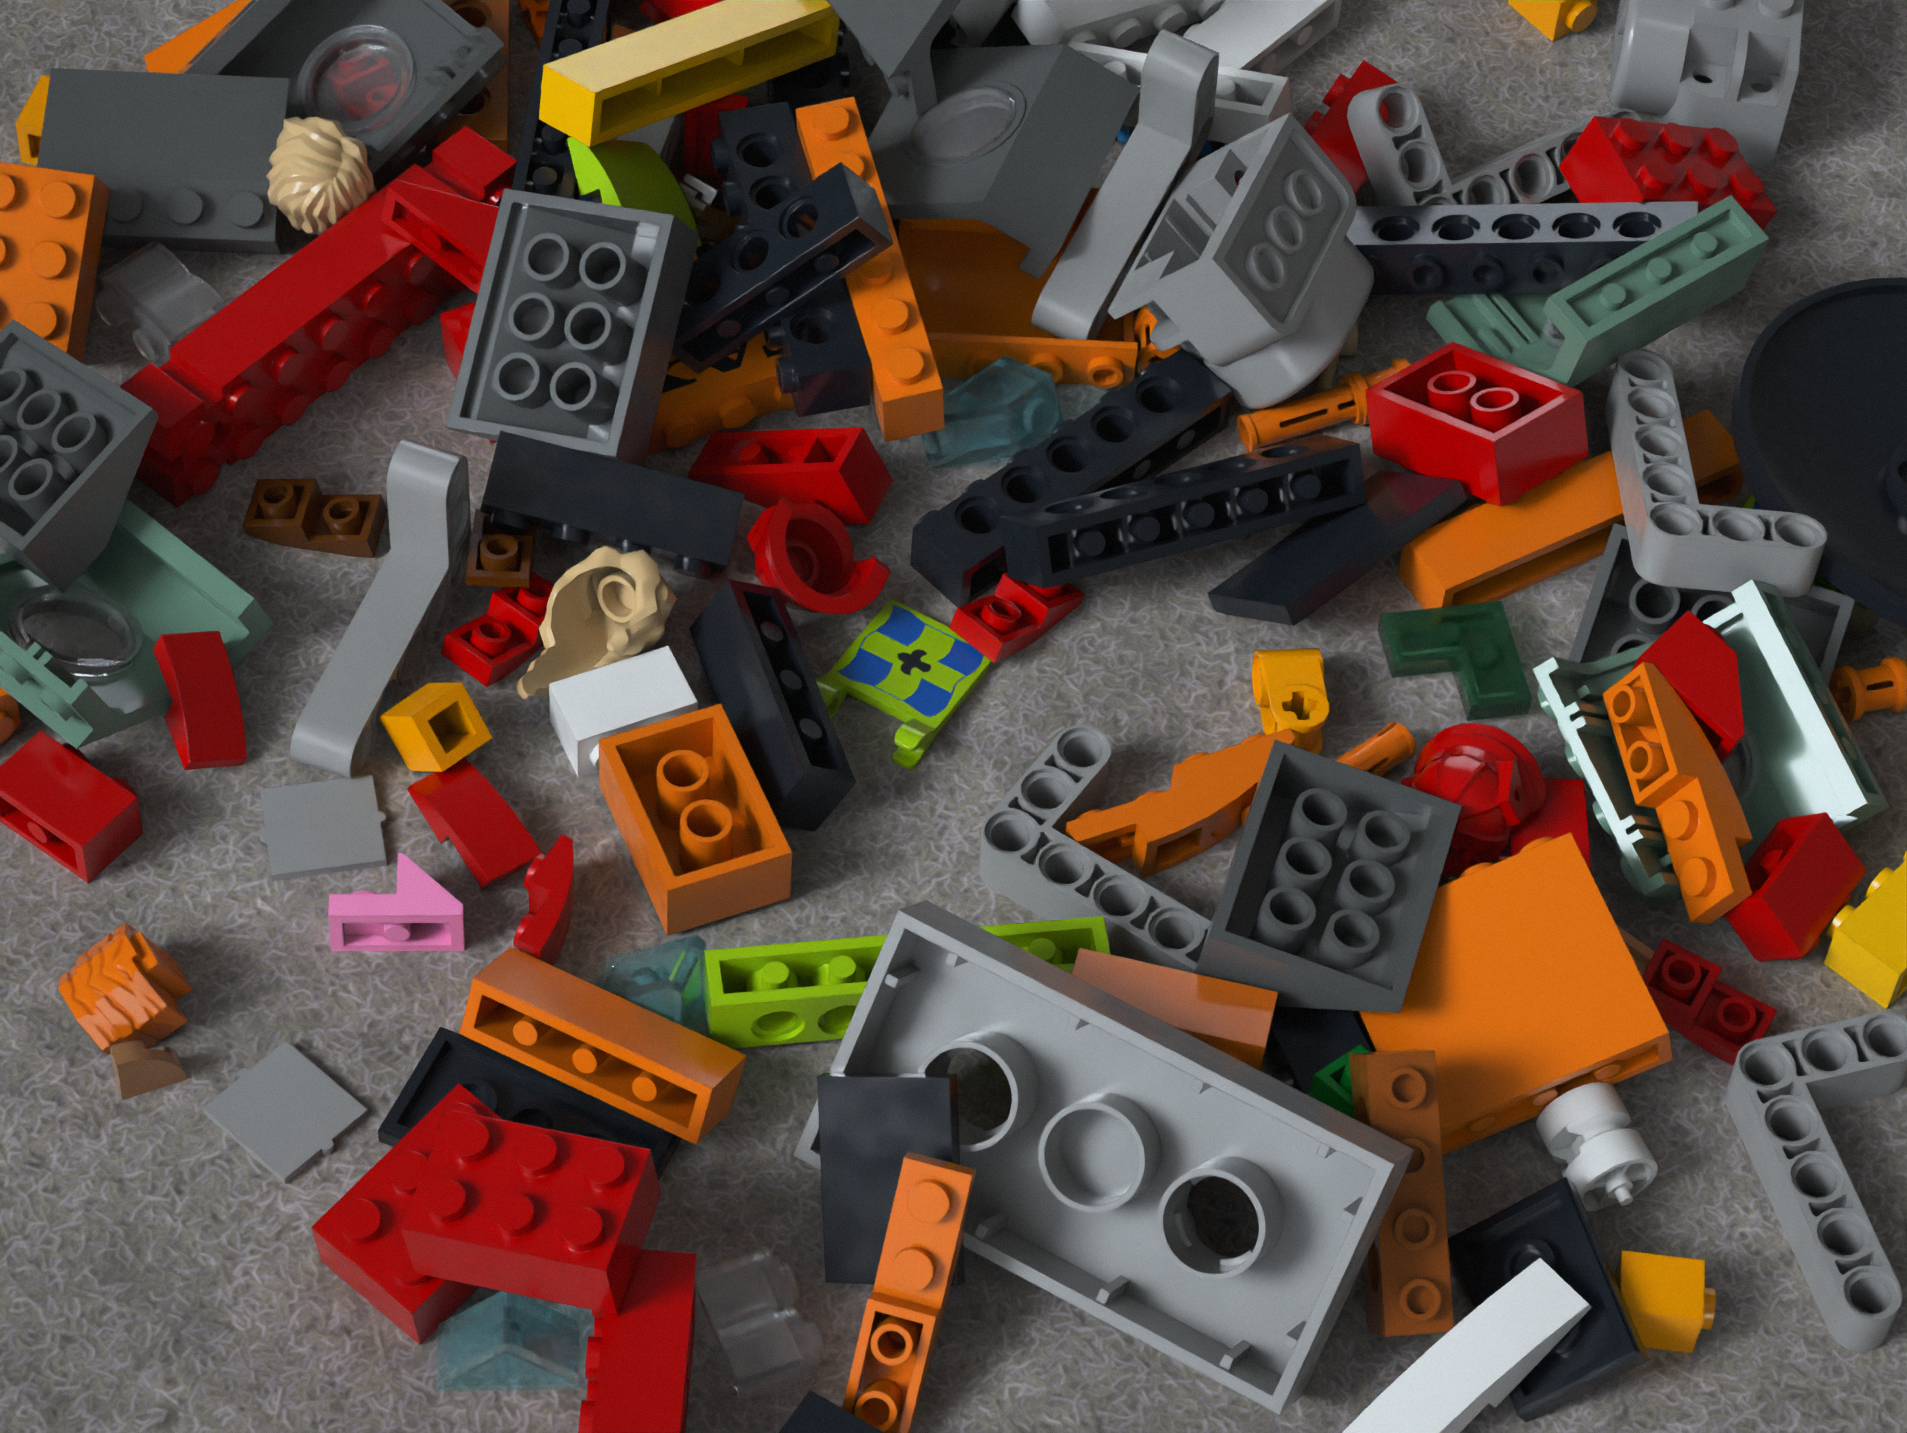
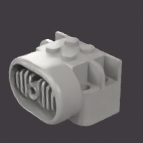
(1710, 66)
(1257, 269)

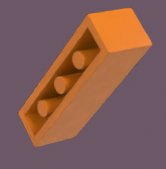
(602, 1045)

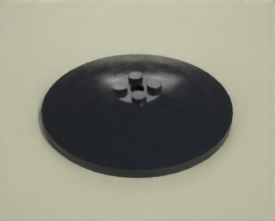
(1827, 431)

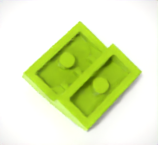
(629, 177)

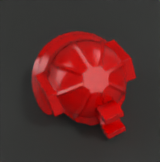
(811, 560)
(1489, 778)

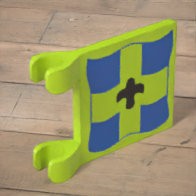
(908, 671)

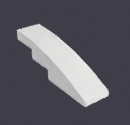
(1478, 1357)

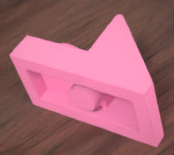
(413, 919)

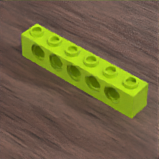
(814, 986)

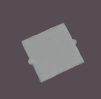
(322, 827)
(285, 1111)

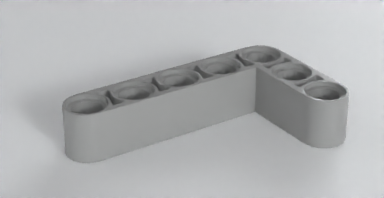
(1169, 136)
(1428, 182)
(1667, 529)
(394, 621)
(1069, 782)
(1810, 1162)

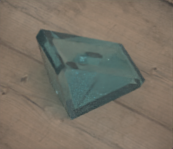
(660, 978)
(508, 1346)

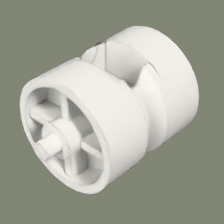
(1591, 1137)

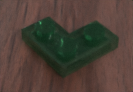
(1463, 640)

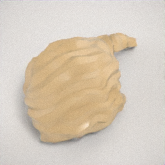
(318, 173)
(598, 616)

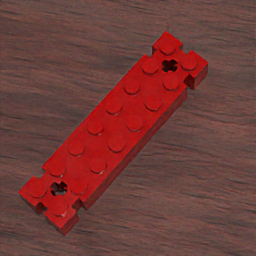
(302, 329)

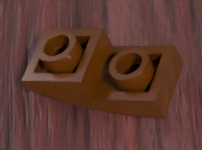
(302, 517)
(499, 554)

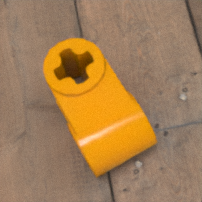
(1291, 694)

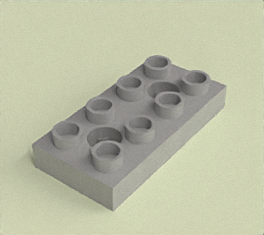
(1106, 1143)

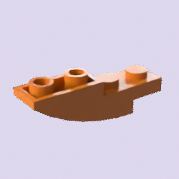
(1682, 778)
(1188, 818)
(909, 1293)

